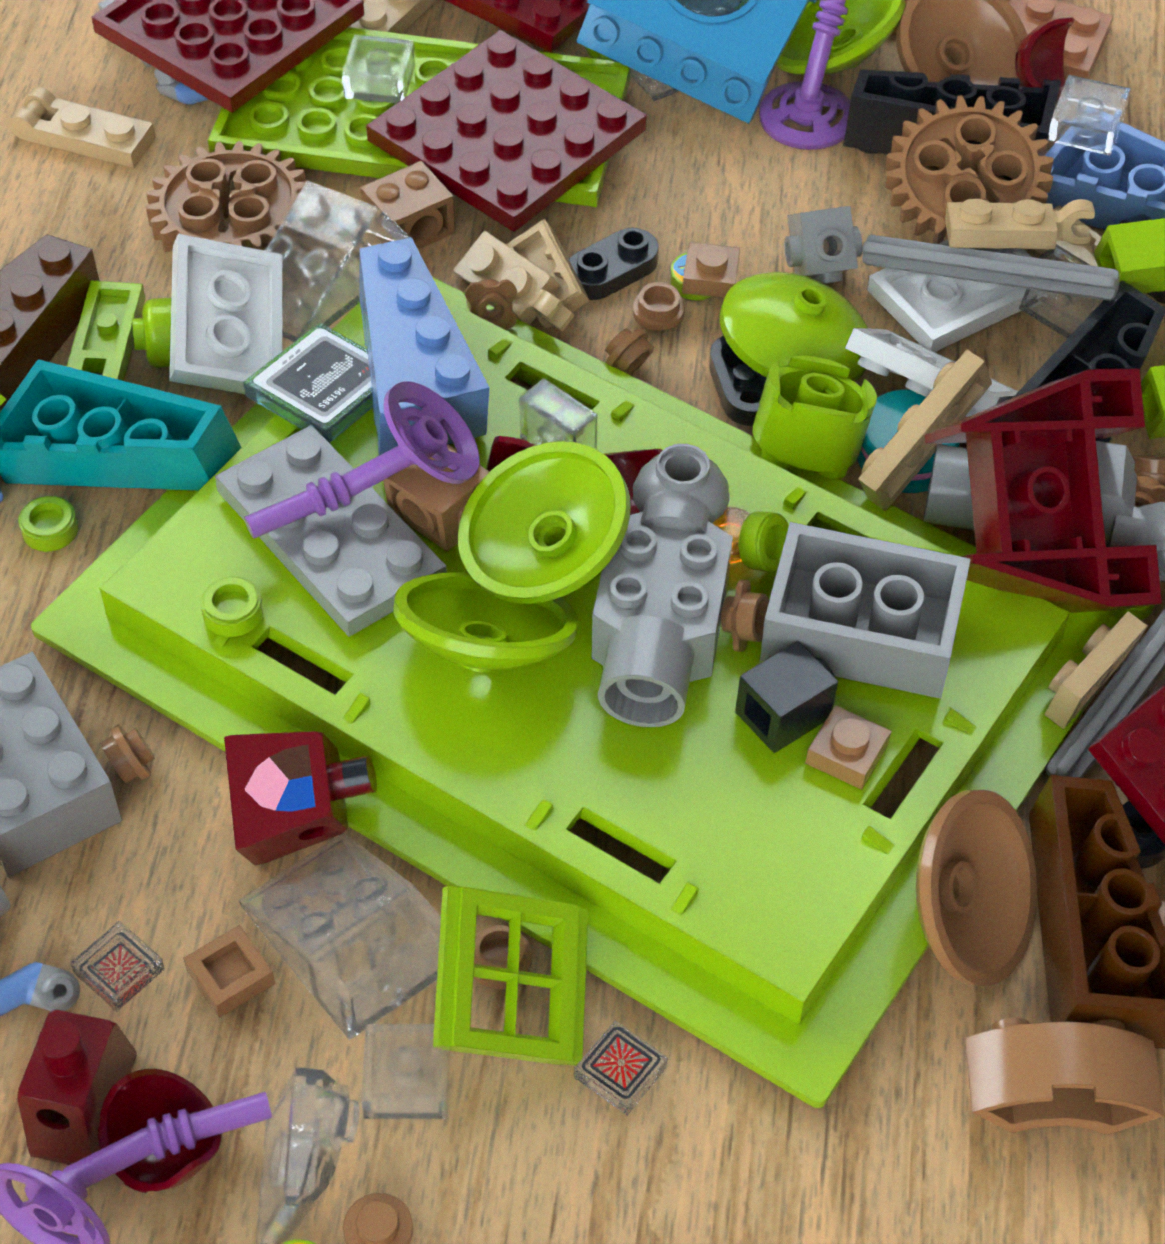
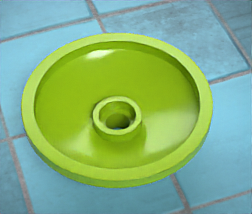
(862, 34)
(788, 316)
(530, 505)
(478, 630)

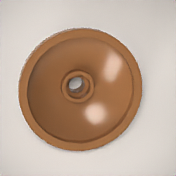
(974, 34)
(977, 887)

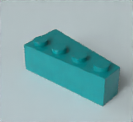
(109, 433)

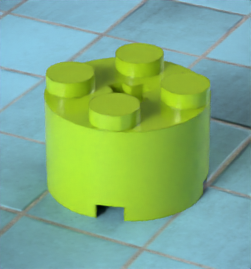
(813, 416)

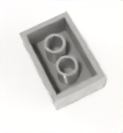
(867, 607)
(48, 773)

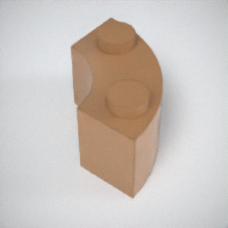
(1063, 1075)

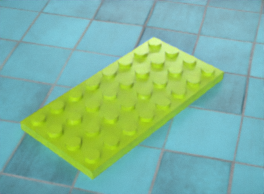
(324, 131)

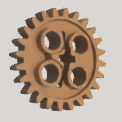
(965, 168)
(197, 196)

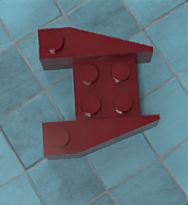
(1042, 494)

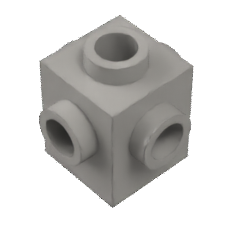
(822, 228)

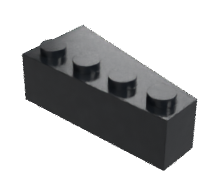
(888, 98)
(1110, 338)

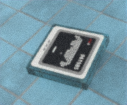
(316, 382)

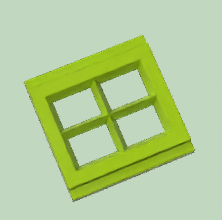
(457, 971)

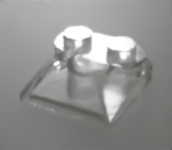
(302, 1150)

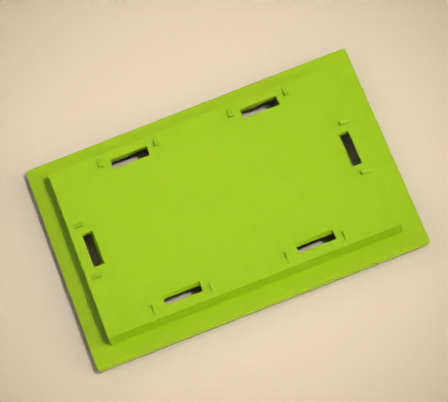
(783, 886)

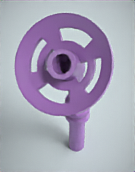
(810, 92)
(415, 446)
(59, 1199)

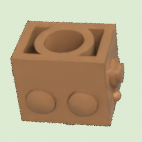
(414, 202)
(429, 503)

